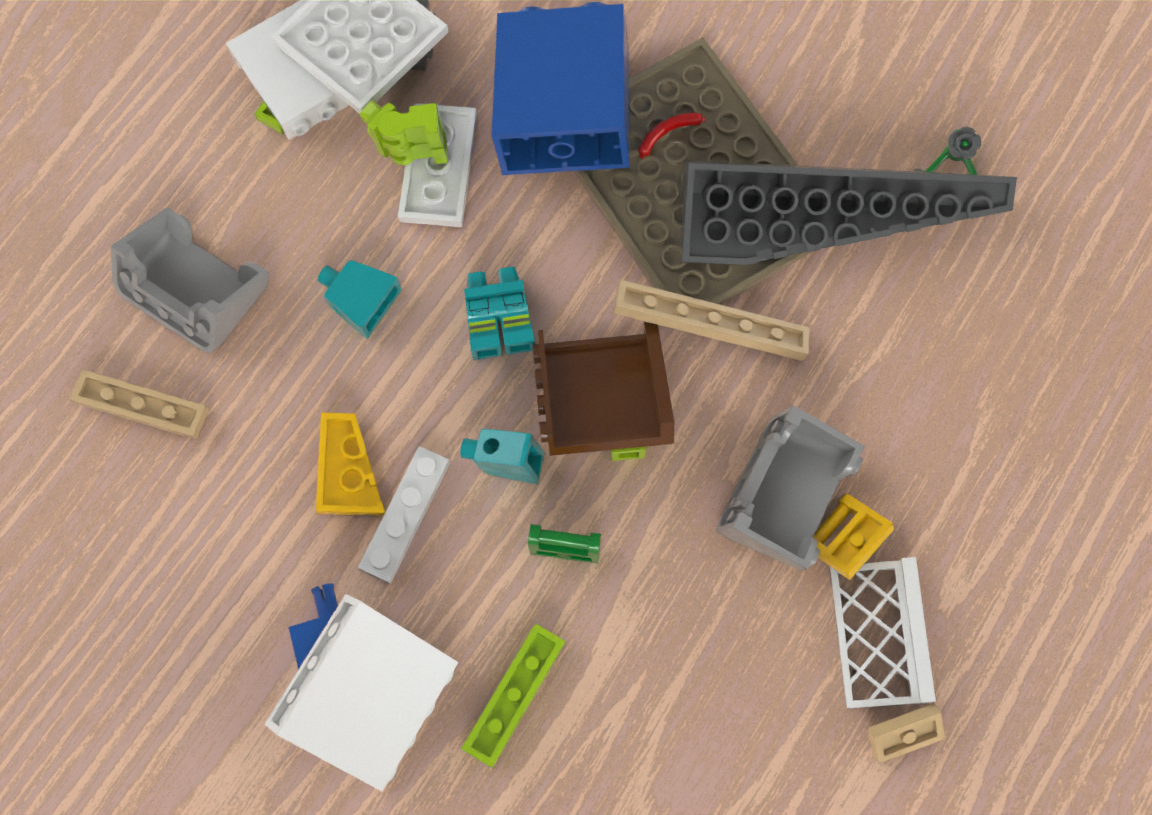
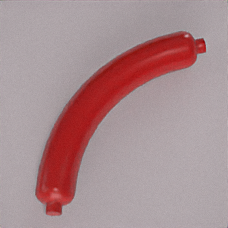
(666, 126)

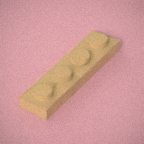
(139, 404)

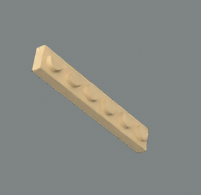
(711, 320)

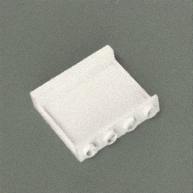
(284, 85)
(362, 693)

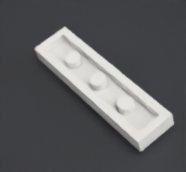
(404, 515)

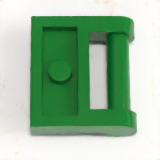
(564, 545)

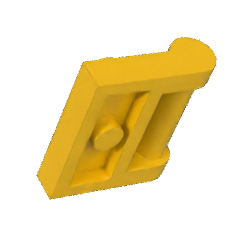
(858, 538)

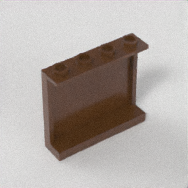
(603, 393)

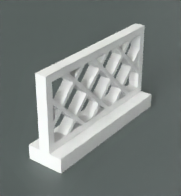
(913, 632)

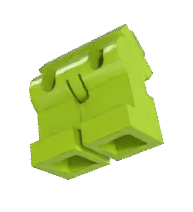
(408, 134)

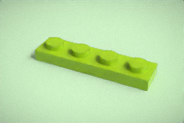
(513, 695)

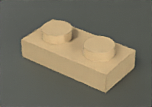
(906, 733)

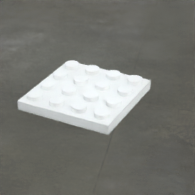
(359, 44)

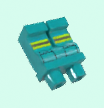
(494, 304)

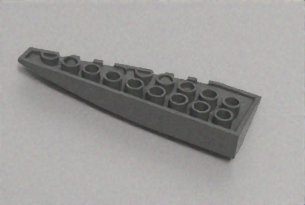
(782, 210)

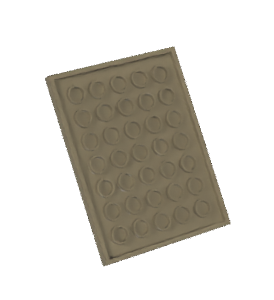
(647, 198)

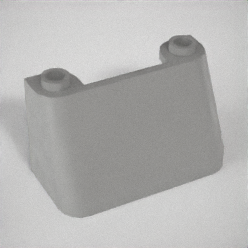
(183, 283)
(789, 487)

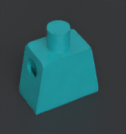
(359, 294)
(505, 454)

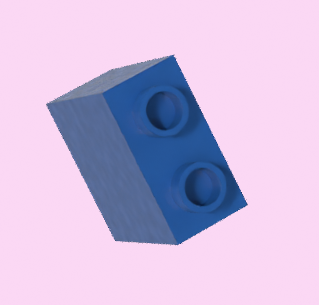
(561, 89)

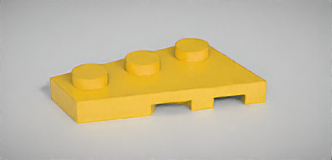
(344, 471)

